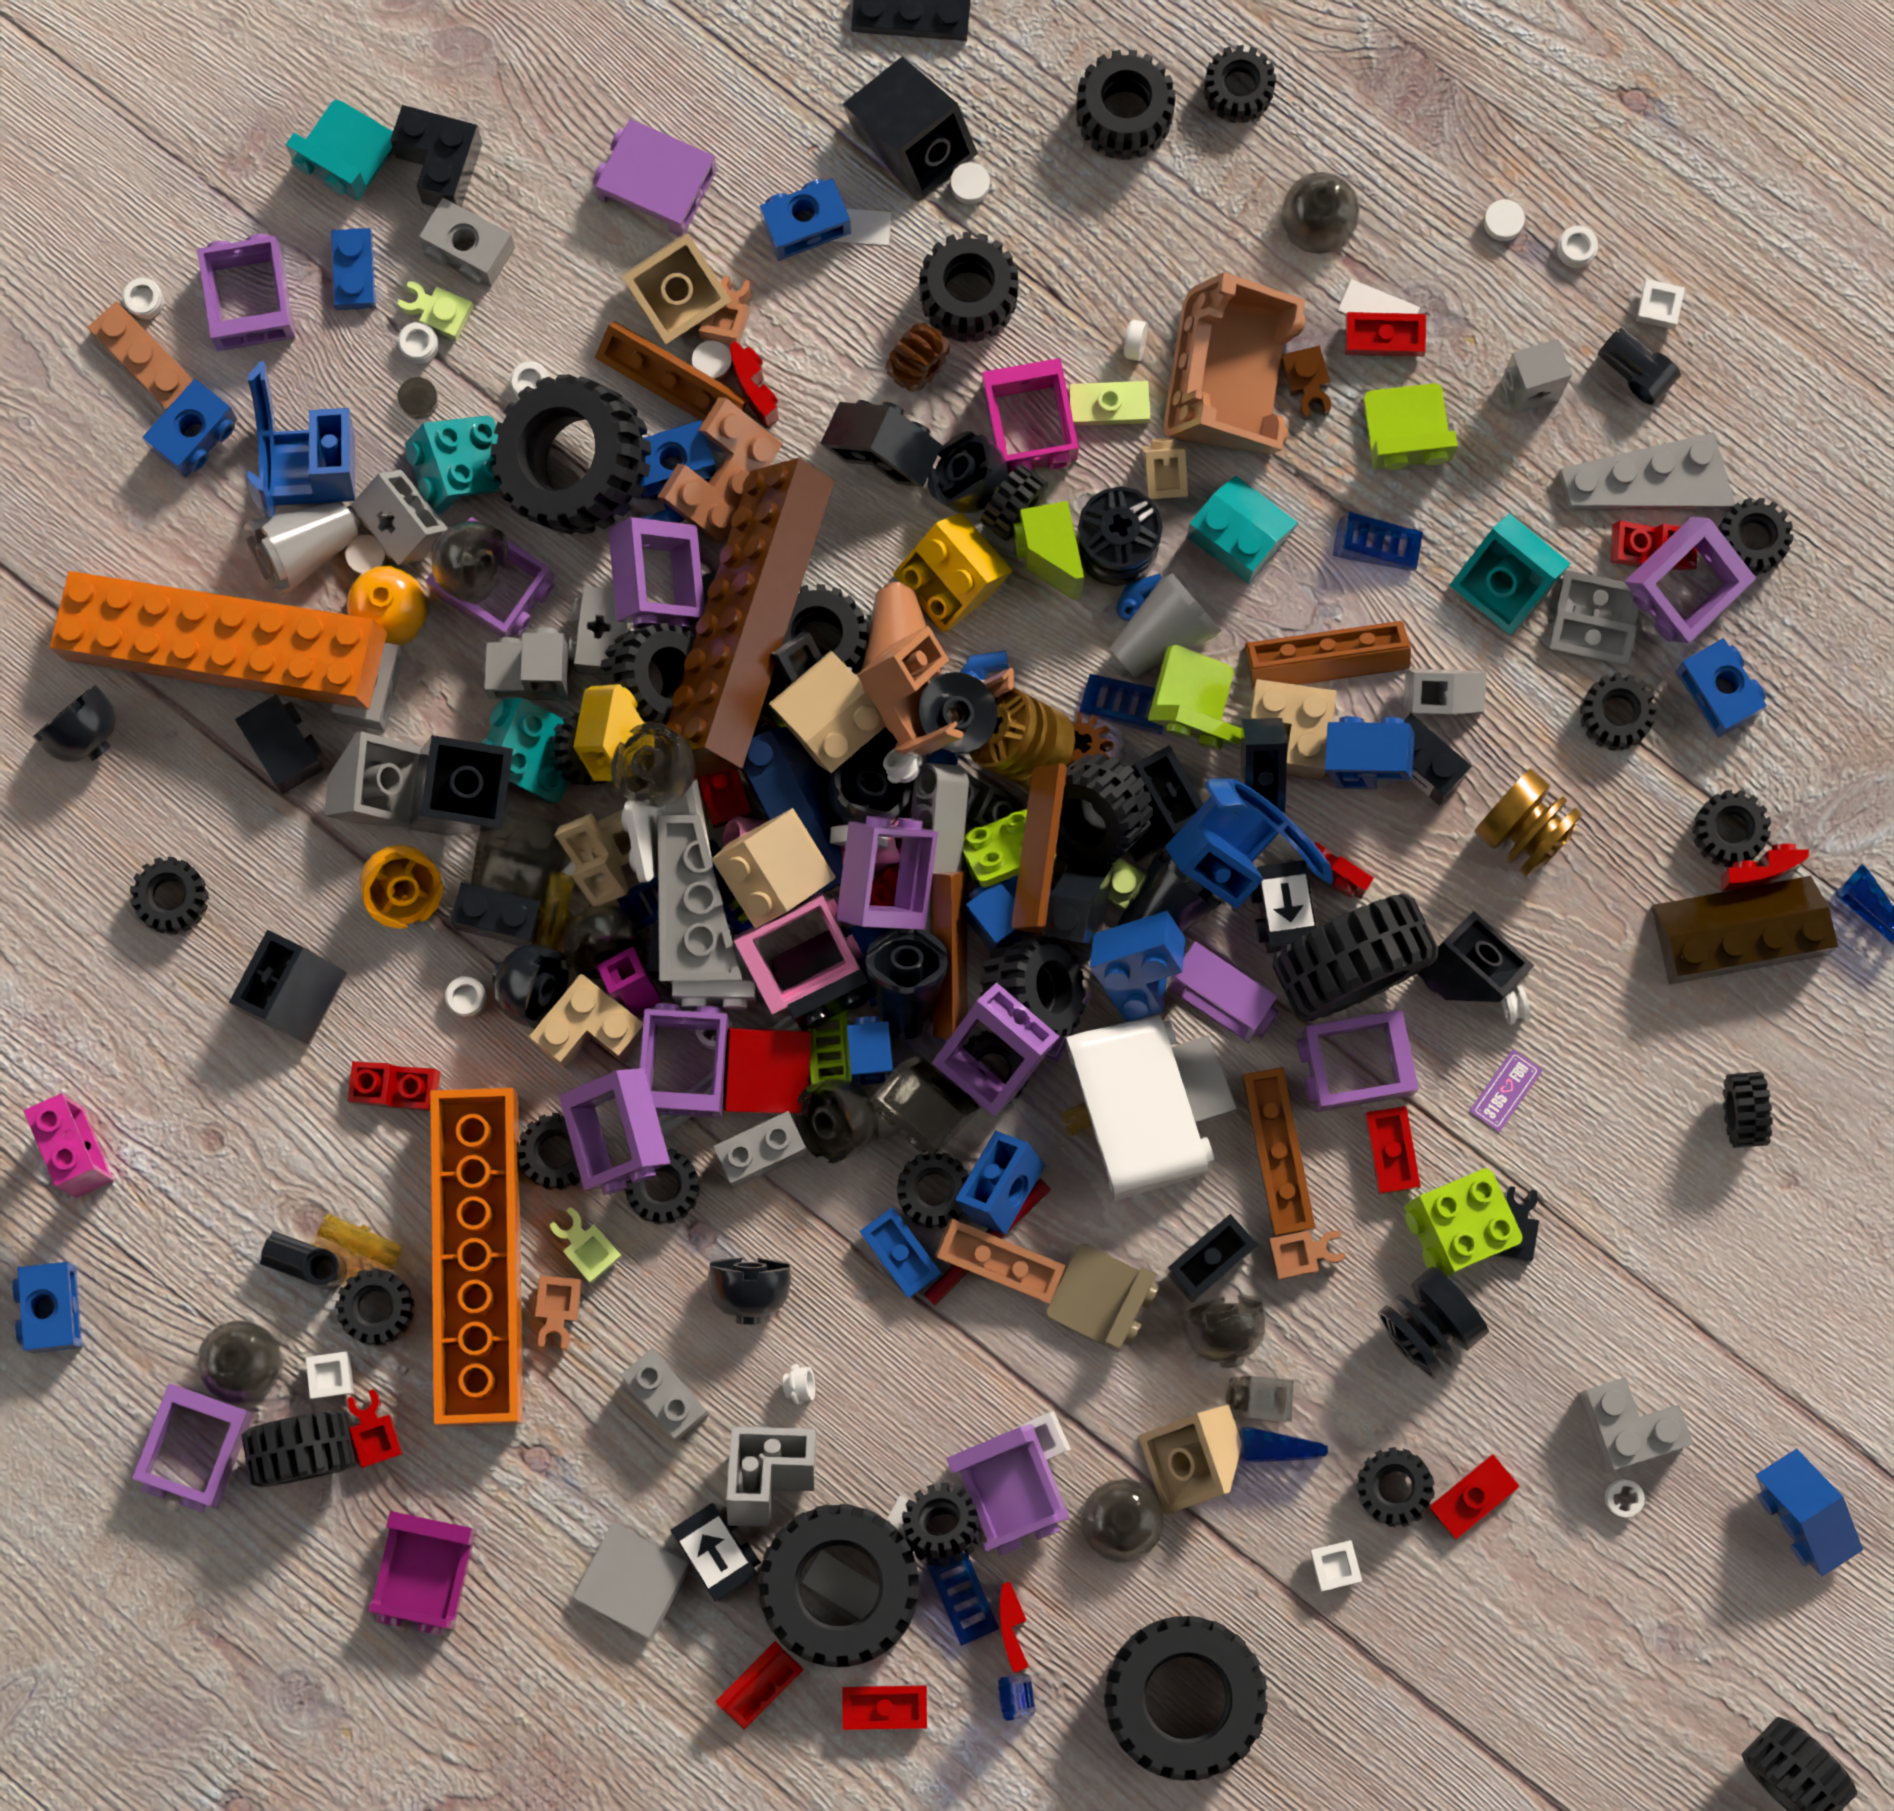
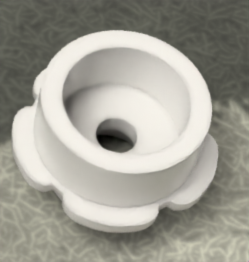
(901, 767)
(799, 1384)

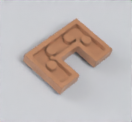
(715, 502)

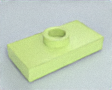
(1110, 403)

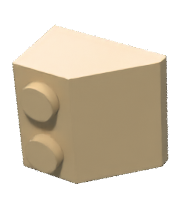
(675, 288)
(829, 712)
(773, 868)

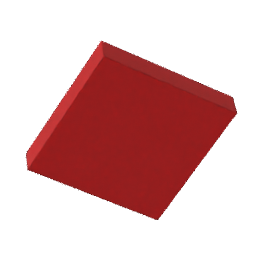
(766, 1069)

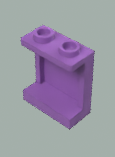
(655, 175)
(1011, 1488)

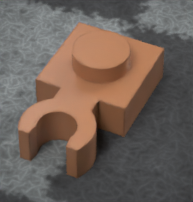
(729, 321)
(1298, 1254)
(557, 1302)

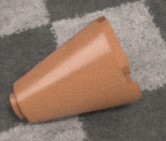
(893, 617)

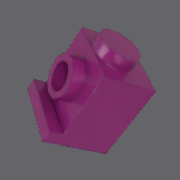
(629, 981)

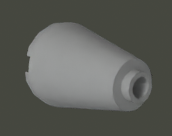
(300, 542)
(1163, 620)

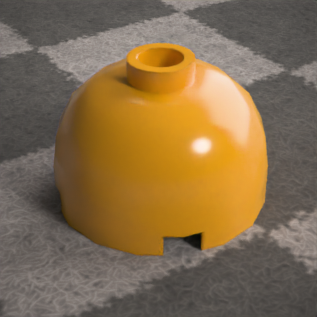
(391, 600)
(400, 886)

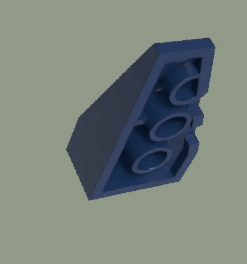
(789, 778)

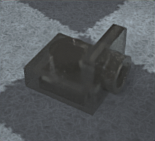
(1260, 1398)

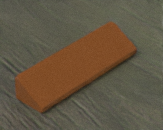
(1330, 654)
(1039, 848)
(950, 927)

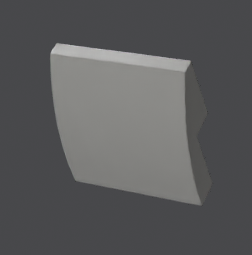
(1594, 618)
(1203, 1079)
(632, 1581)

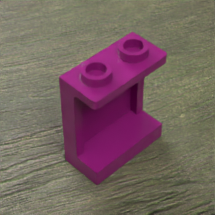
(422, 1572)

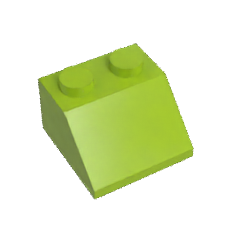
(1050, 547)

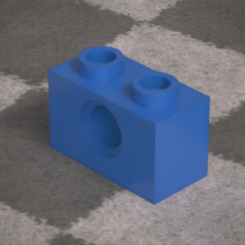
(793, 236)
(191, 407)
(678, 442)
(1722, 710)
(869, 1051)
(1000, 1182)
(60, 1329)

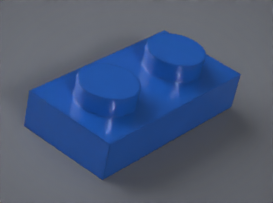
(353, 269)
(900, 1253)

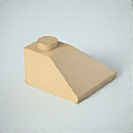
(1193, 1458)

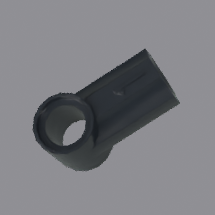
(1647, 373)
(301, 1260)

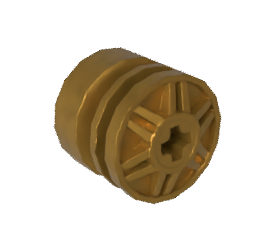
(1025, 738)
(1528, 823)

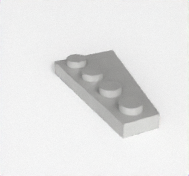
(1667, 475)
(691, 915)

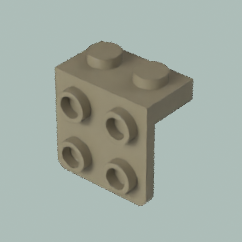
(1102, 1297)

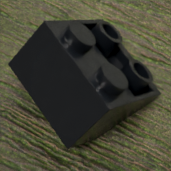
(1172, 800)
(287, 987)

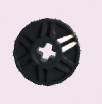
(1108, 555)
(1433, 1322)

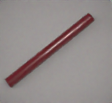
(956, 1274)

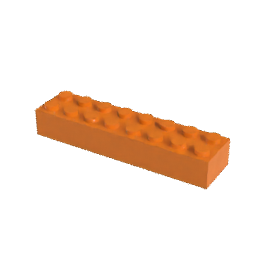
(219, 639)
(476, 1257)

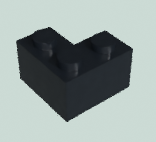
(443, 147)
(883, 439)

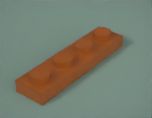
(663, 372)
(1278, 1151)

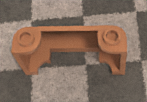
(1231, 364)

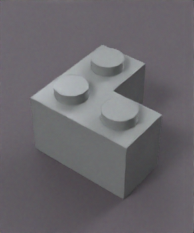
(528, 669)
(1624, 1435)
(763, 1462)

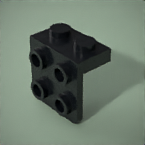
(821, 1005)

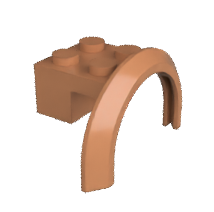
(897, 681)

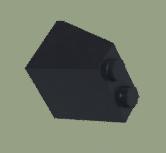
(911, 127)
(460, 787)

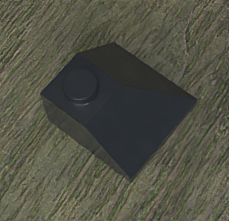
(1475, 964)

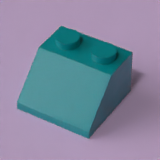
(1240, 528)
(1509, 573)

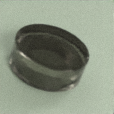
(417, 398)

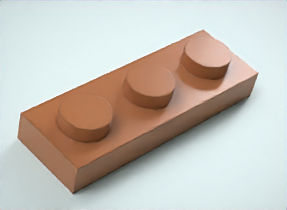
(140, 354)
(1000, 1260)

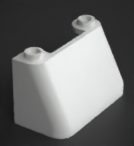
(1138, 1105)

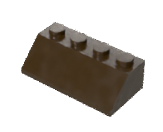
(1744, 929)

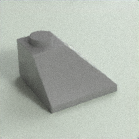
(373, 781)

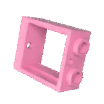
(761, 972)

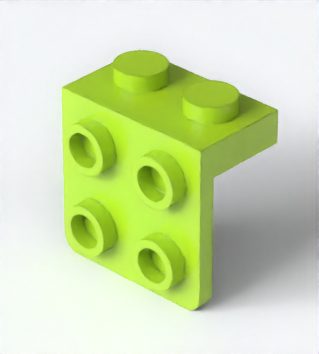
(1408, 427)
(1193, 698)
(995, 849)
(1462, 1222)

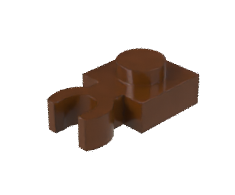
(1306, 375)

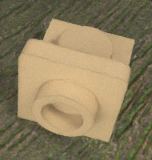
(1165, 469)

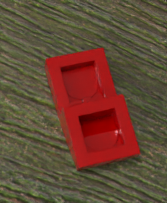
(1011, 1615)

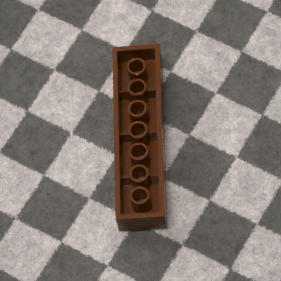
(748, 612)

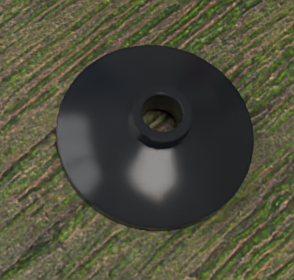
(969, 699)

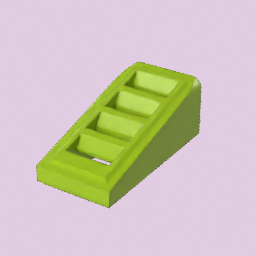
(816, 1065)

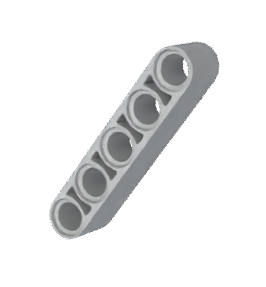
(941, 804)

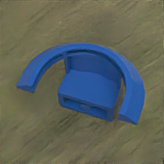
(302, 463)
(1228, 836)

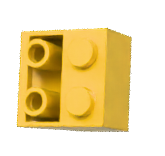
(952, 571)
(603, 722)

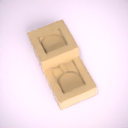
(595, 861)

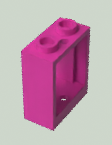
(1025, 379)
(60, 1133)

